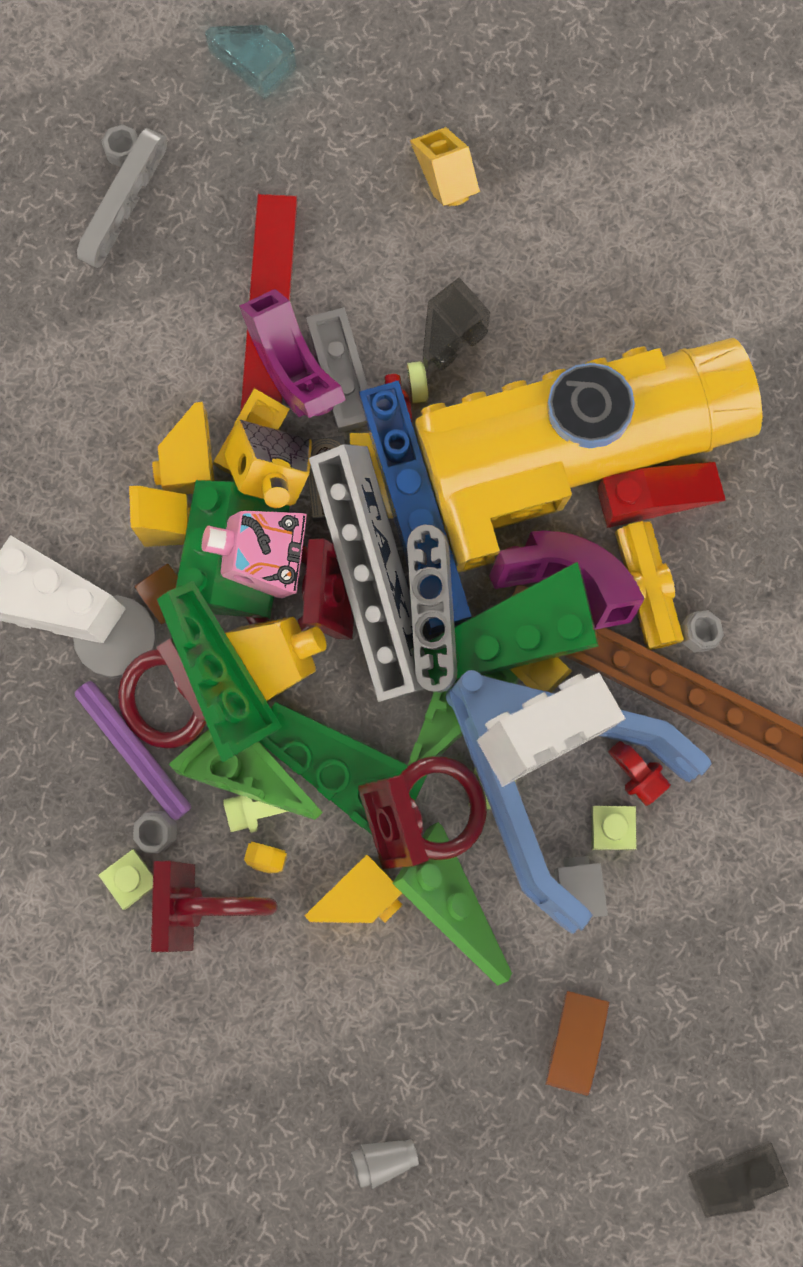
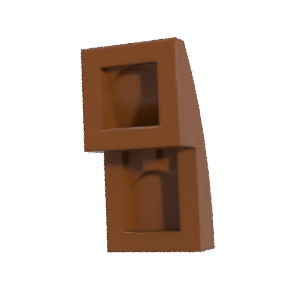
(577, 1043)

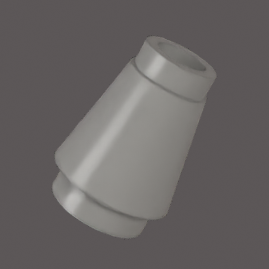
(382, 1161)

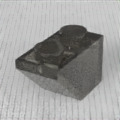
(451, 322)

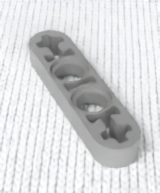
(121, 197)
(426, 609)

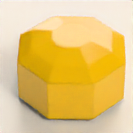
(265, 858)

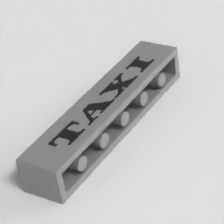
(369, 566)

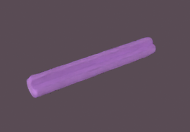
(132, 750)

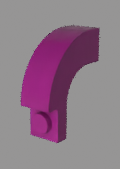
(287, 357)
(608, 583)

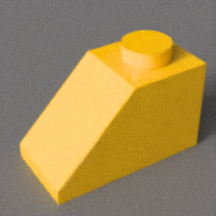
(446, 166)
(185, 453)
(158, 516)
(359, 897)

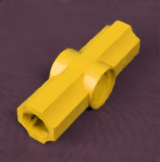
(643, 561)

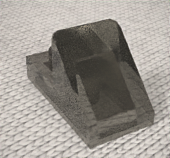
(738, 1181)

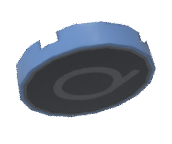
(590, 405)

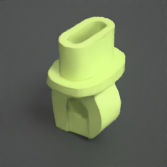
(244, 812)

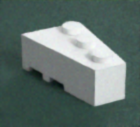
(51, 597)
(549, 727)

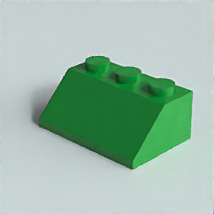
(212, 506)

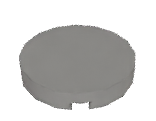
(127, 640)

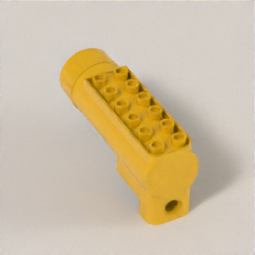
(505, 463)

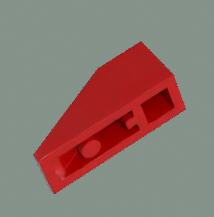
(658, 492)

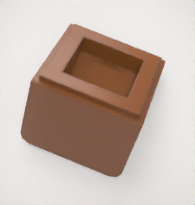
(155, 586)

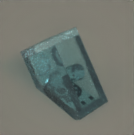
(253, 55)

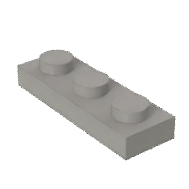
(341, 361)

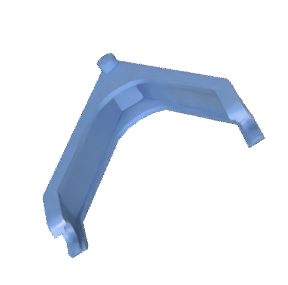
(481, 699)

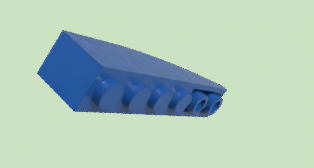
(409, 488)

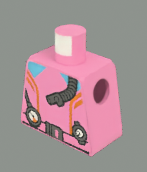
(260, 550)

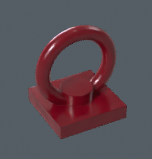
(323, 593)
(166, 655)
(398, 822)
(180, 906)

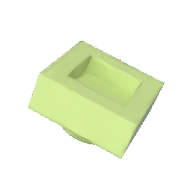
(613, 827)
(128, 879)

